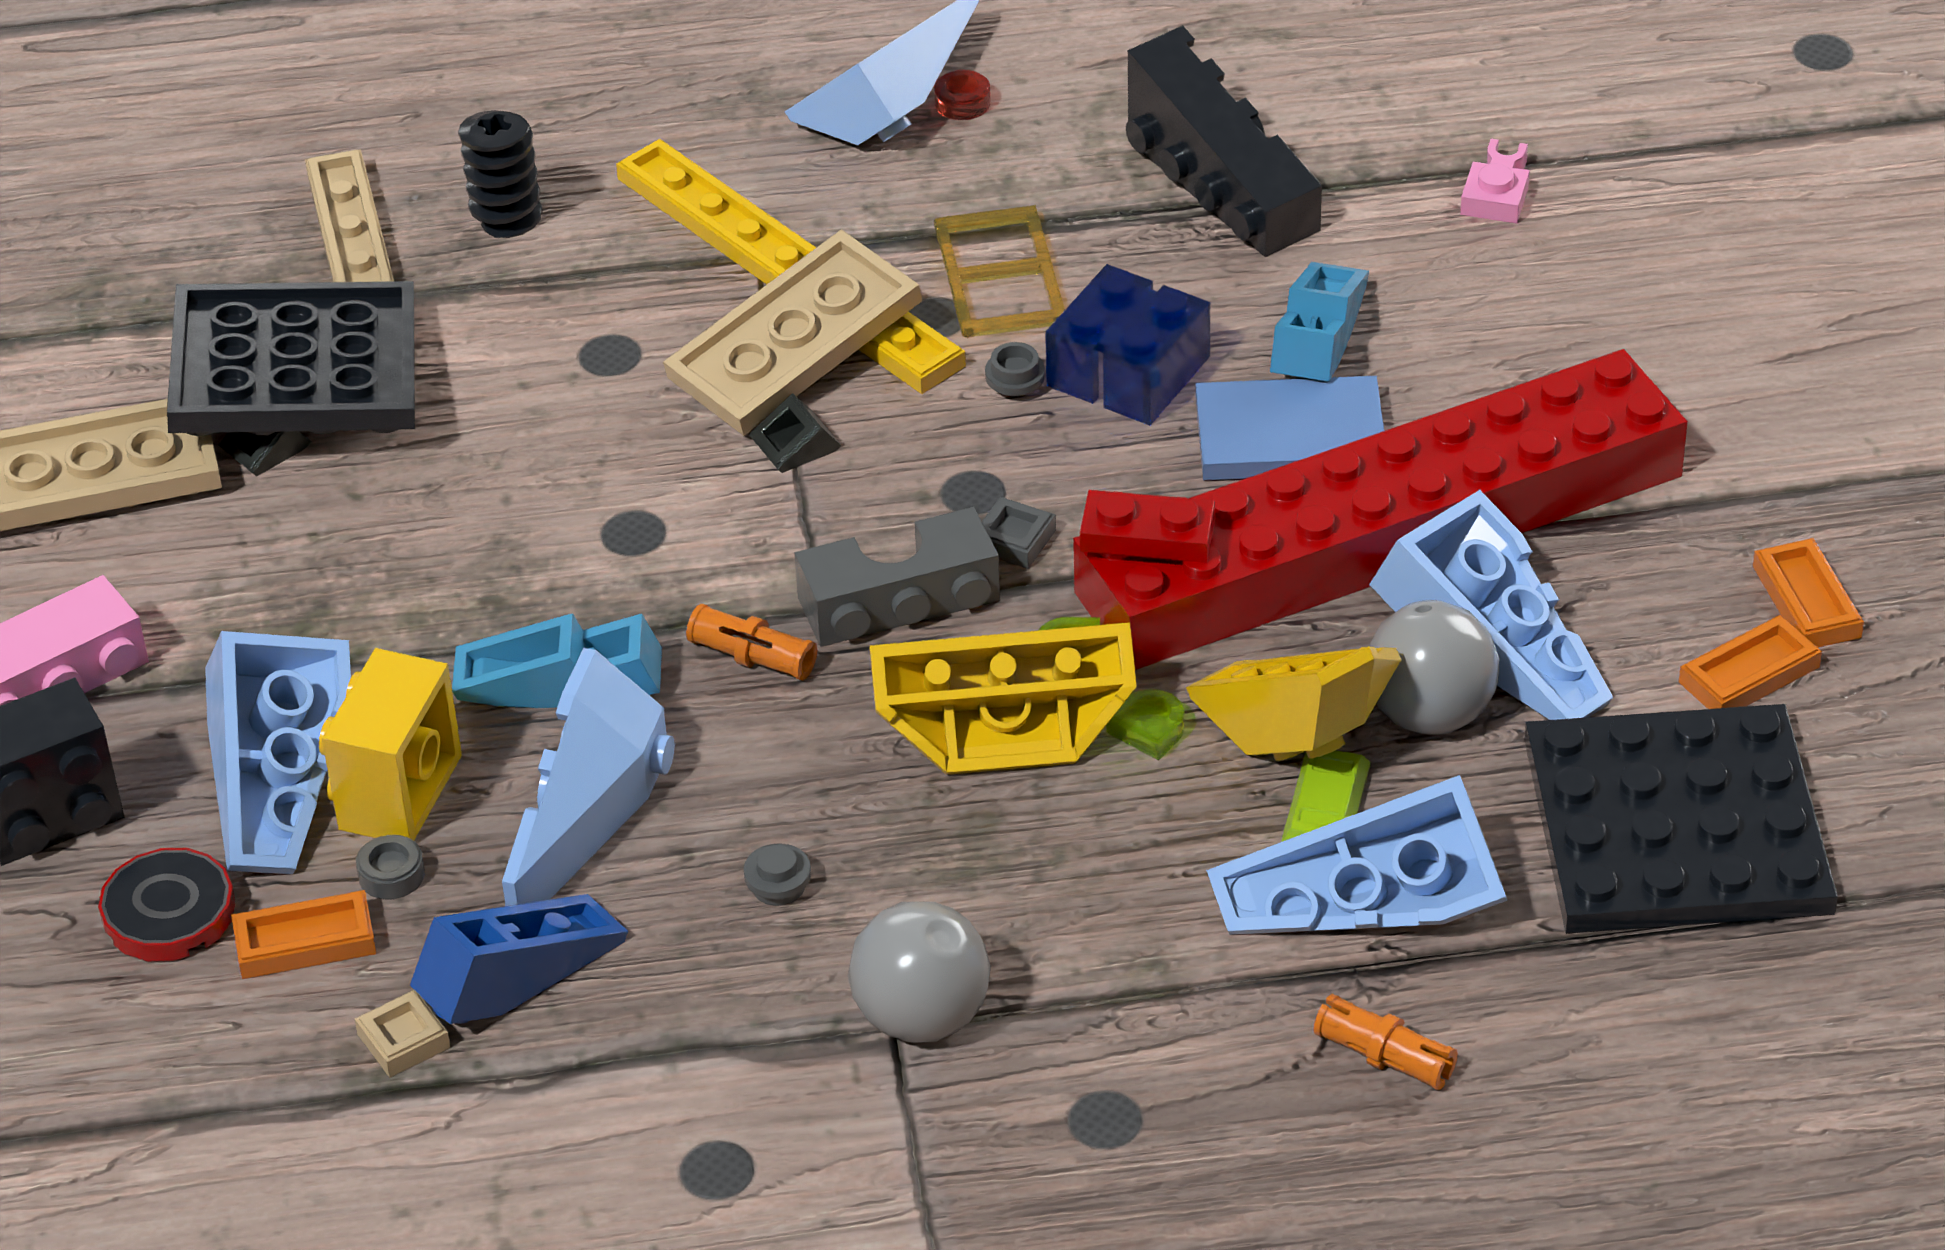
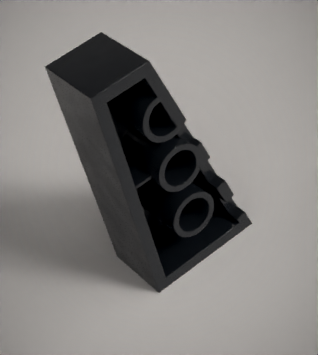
(1217, 145)

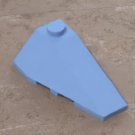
(886, 84)
(1482, 564)
(264, 734)
(593, 781)
(1380, 868)

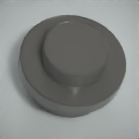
(1014, 369)
(777, 873)

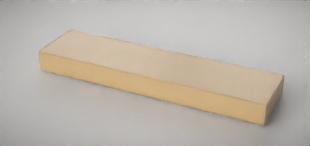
(348, 218)

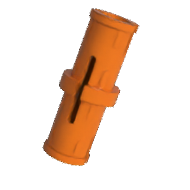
(786, 653)
(1385, 1041)

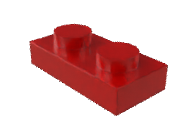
(1147, 526)

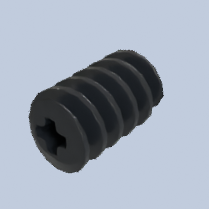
(500, 172)

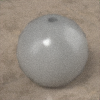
(1444, 667)
(919, 971)

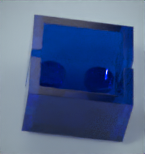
(1146, 338)

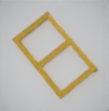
(1039, 265)

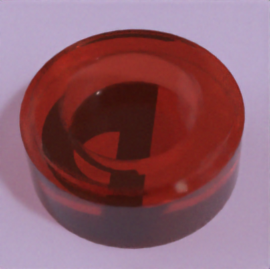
(962, 95)

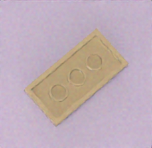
(792, 331)
(99, 464)

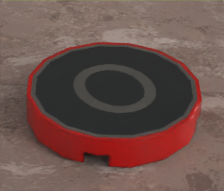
(166, 903)

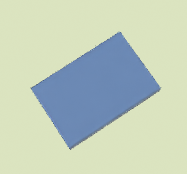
(1277, 422)

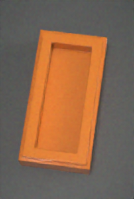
(1808, 592)
(1750, 665)
(303, 934)

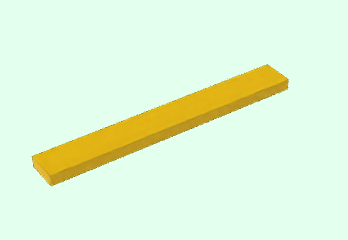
(769, 248)

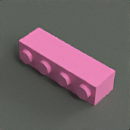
(75, 635)

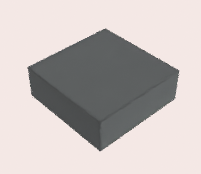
(1018, 531)

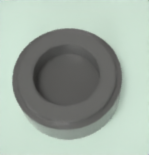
(390, 867)

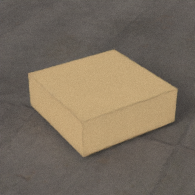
(402, 1033)

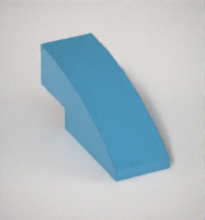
(1318, 321)
(535, 661)

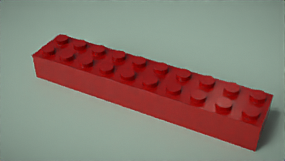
(1335, 516)

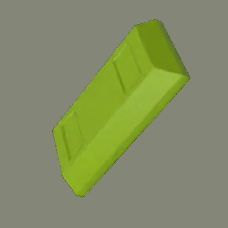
(1326, 791)

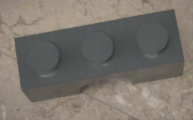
(856, 596)

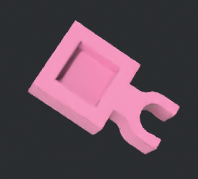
(1498, 187)

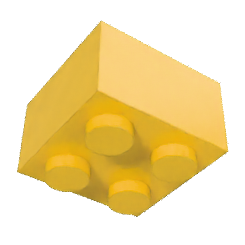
(391, 745)

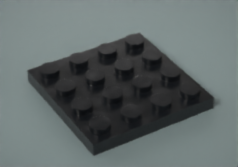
(292, 358)
(1678, 819)

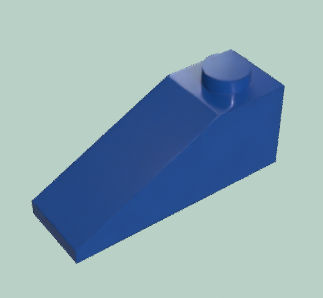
(505, 955)

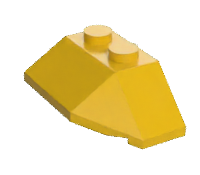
(1005, 695)
(1295, 700)

